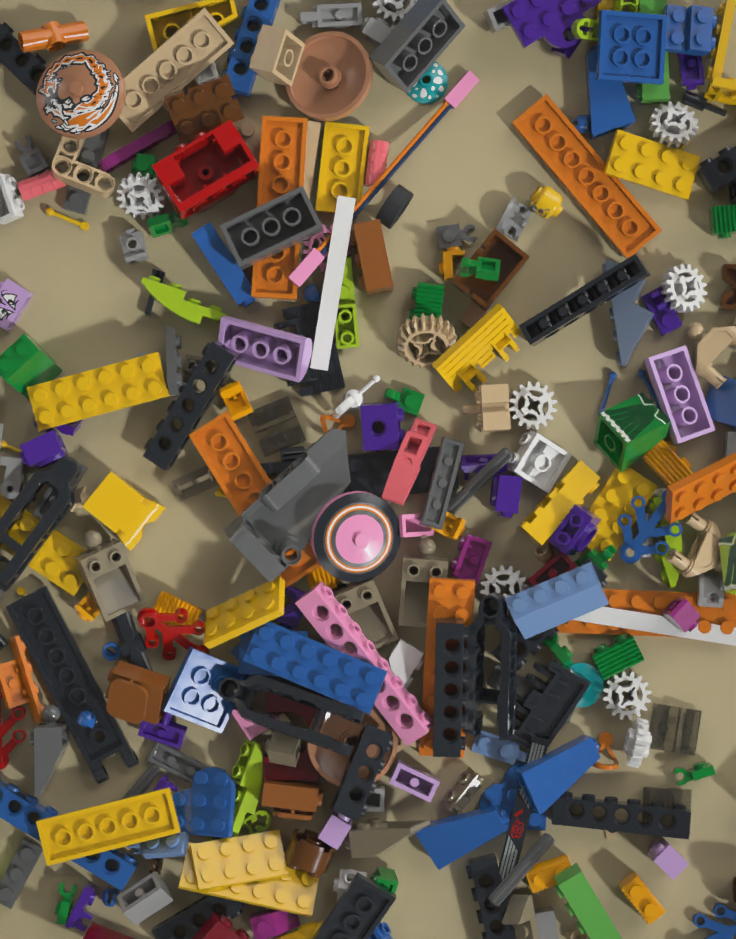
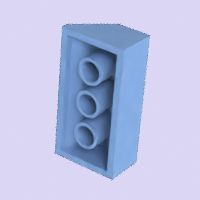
(557, 600)

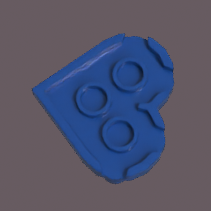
(505, 794)
(208, 804)

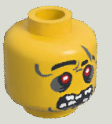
(546, 202)

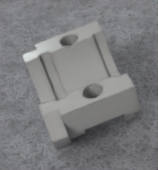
(514, 219)
(710, 589)

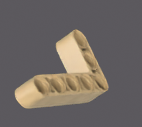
(74, 167)

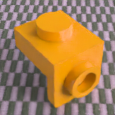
(446, 265)
(236, 400)
(452, 527)
(87, 608)

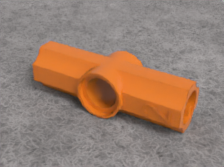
(53, 36)

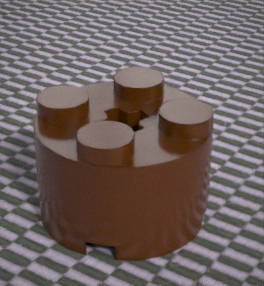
(308, 853)

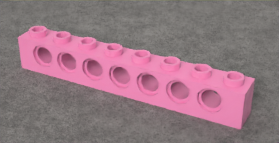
(324, 623)

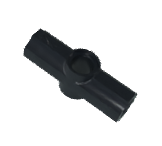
(130, 641)

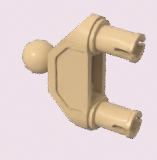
(709, 349)
(704, 551)

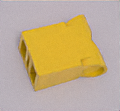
(123, 509)

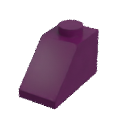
(682, 614)
(272, 923)

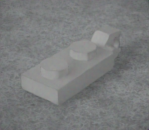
(333, 16)

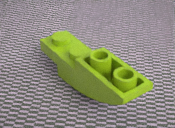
(172, 299)
(346, 319)
(670, 572)
(248, 777)

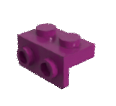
(471, 558)

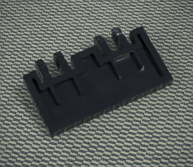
(319, 381)
(548, 710)

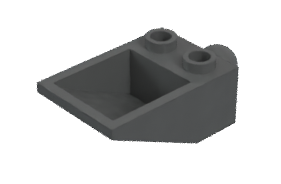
(49, 744)

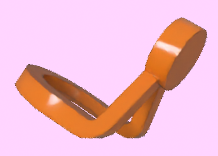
(347, 421)
(606, 739)

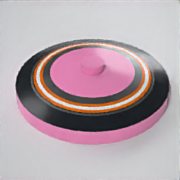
(355, 536)

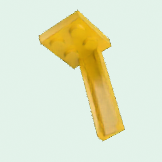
(718, 88)

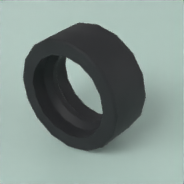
(394, 206)

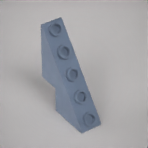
(629, 319)

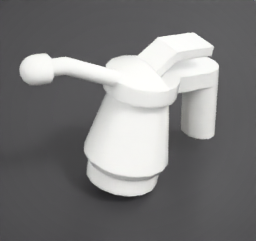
(353, 399)

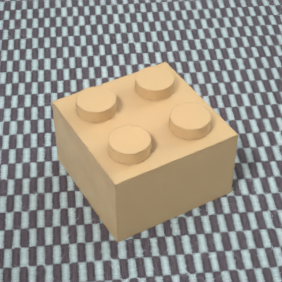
(276, 55)

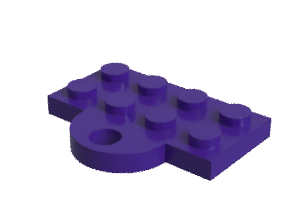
(546, 19)

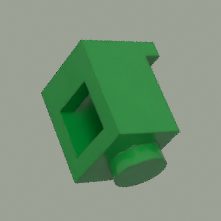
(143, 164)
(386, 878)

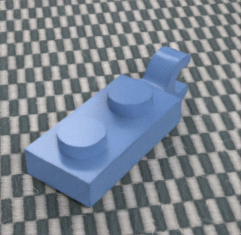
(490, 745)
(163, 847)

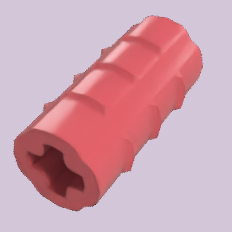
(376, 161)
(39, 185)

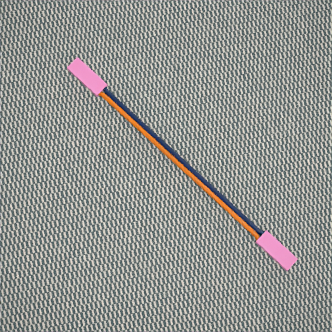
(452, 99)

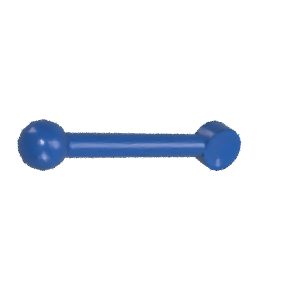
(642, 374)
(612, 376)

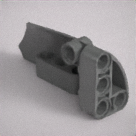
(290, 504)

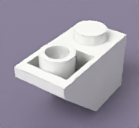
(404, 660)

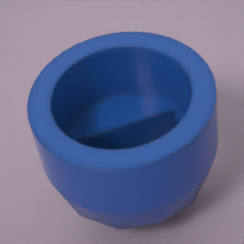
(583, 126)
(311, 293)
(108, 654)
(86, 719)
(105, 895)

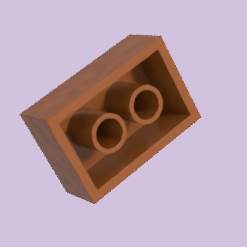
(371, 257)

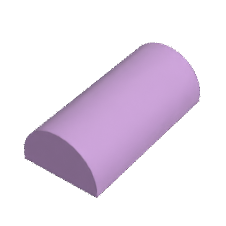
(266, 348)
(679, 394)

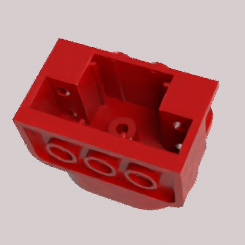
(206, 170)

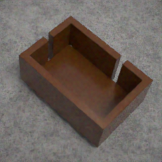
(204, 107)
(486, 291)

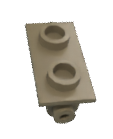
(194, 483)
(467, 782)

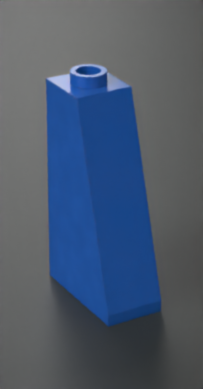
(606, 101)
(224, 264)
(557, 771)
(460, 834)

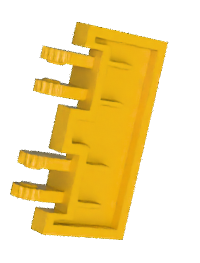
(476, 349)

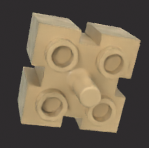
(491, 408)

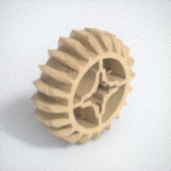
(425, 336)

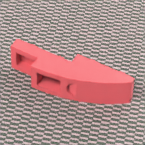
(408, 461)

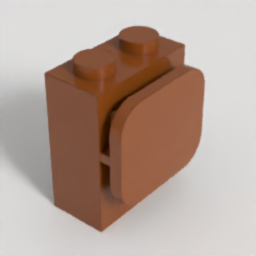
(136, 693)
(292, 798)

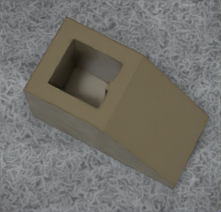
(283, 748)

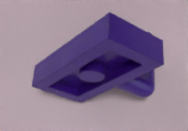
(164, 732)

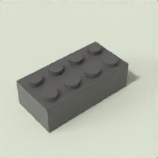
(416, 42)
(271, 228)

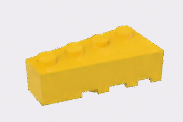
(165, 23)
(559, 501)

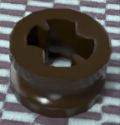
(156, 865)

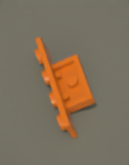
(17, 681)

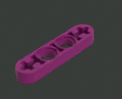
(139, 146)

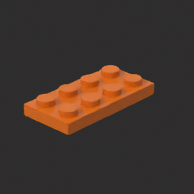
(701, 489)

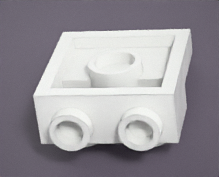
(10, 205)
(538, 460)

